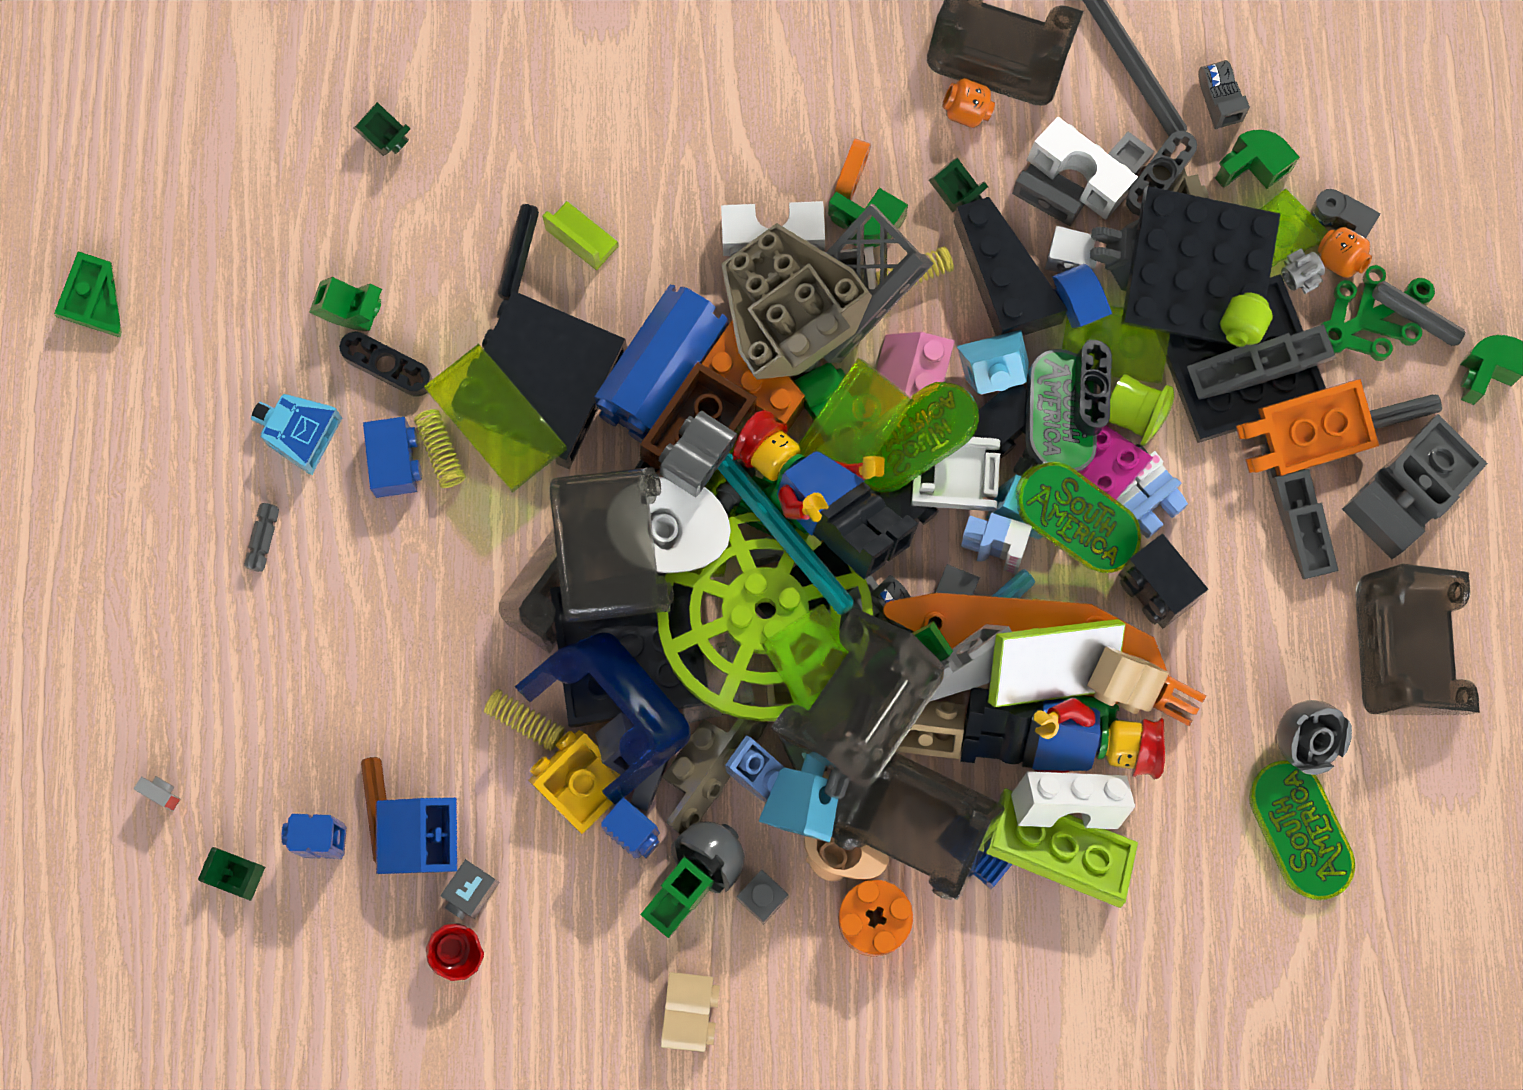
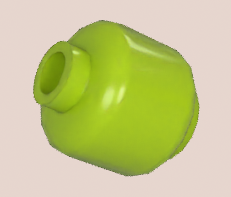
(1246, 319)

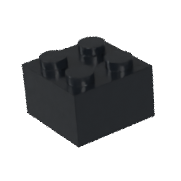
(1161, 582)

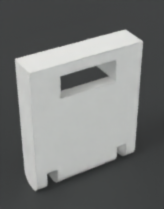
(963, 479)

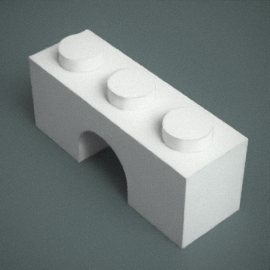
(1065, 148)
(742, 226)
(1048, 796)

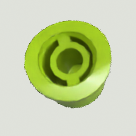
(1140, 407)

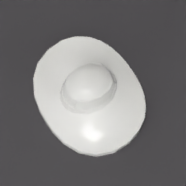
(687, 529)

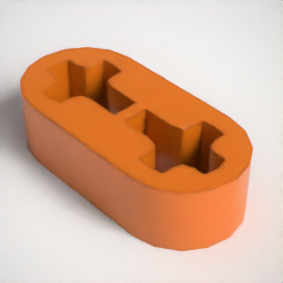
(853, 168)

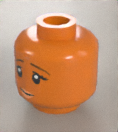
(968, 103)
(1345, 252)

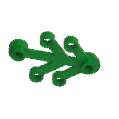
(1371, 318)

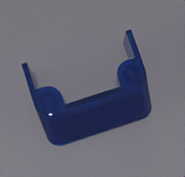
(658, 724)

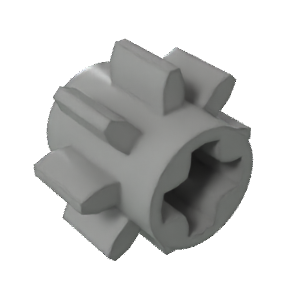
(1303, 271)

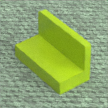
(580, 235)

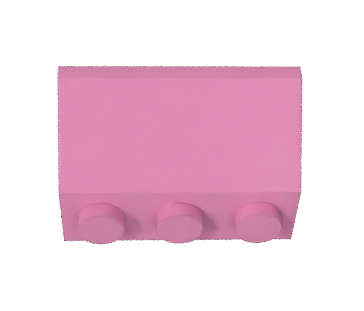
(914, 360)

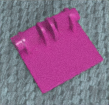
(1115, 463)

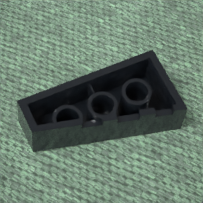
(1005, 273)

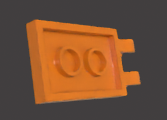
(1312, 429)

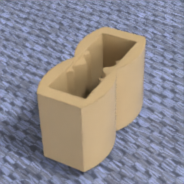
(1127, 680)
(687, 1012)

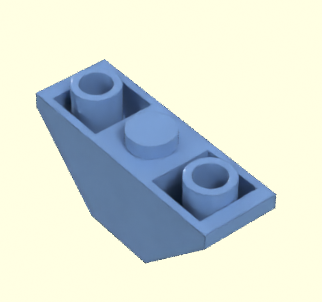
(754, 768)

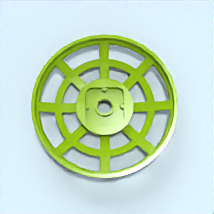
(741, 621)

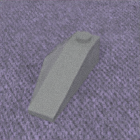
(970, 662)

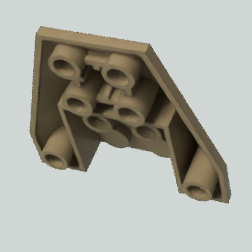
(790, 303)

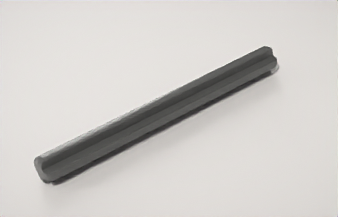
(1136, 66)

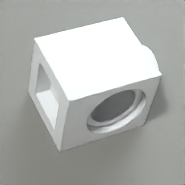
(1069, 250)

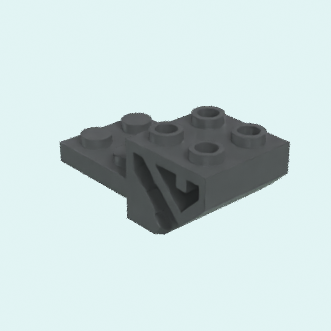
(1415, 487)

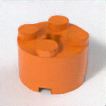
(895, 911)

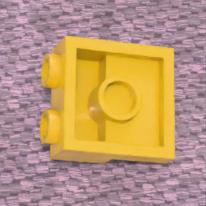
(575, 780)

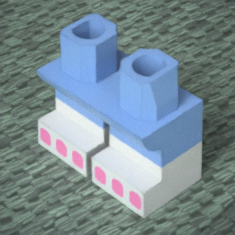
(1148, 491)
(997, 537)

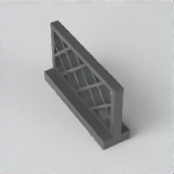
(891, 286)

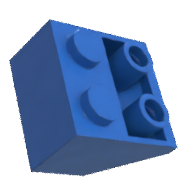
(416, 835)

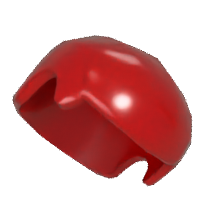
(454, 952)

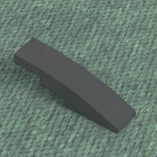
(1261, 362)
(1303, 521)

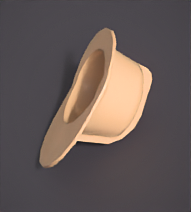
(837, 863)

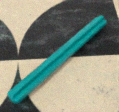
(786, 535)

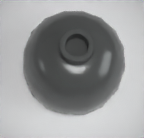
(1313, 736)
(713, 850)

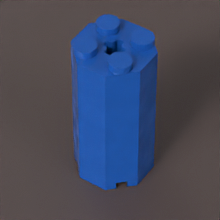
(659, 360)

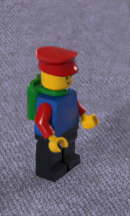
(826, 496)
(1061, 735)

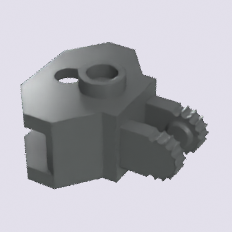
(1118, 250)

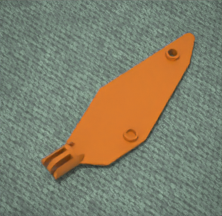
(965, 614)

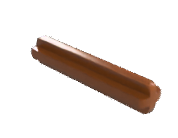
(374, 791)

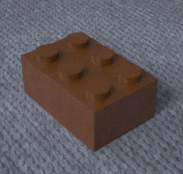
(699, 392)

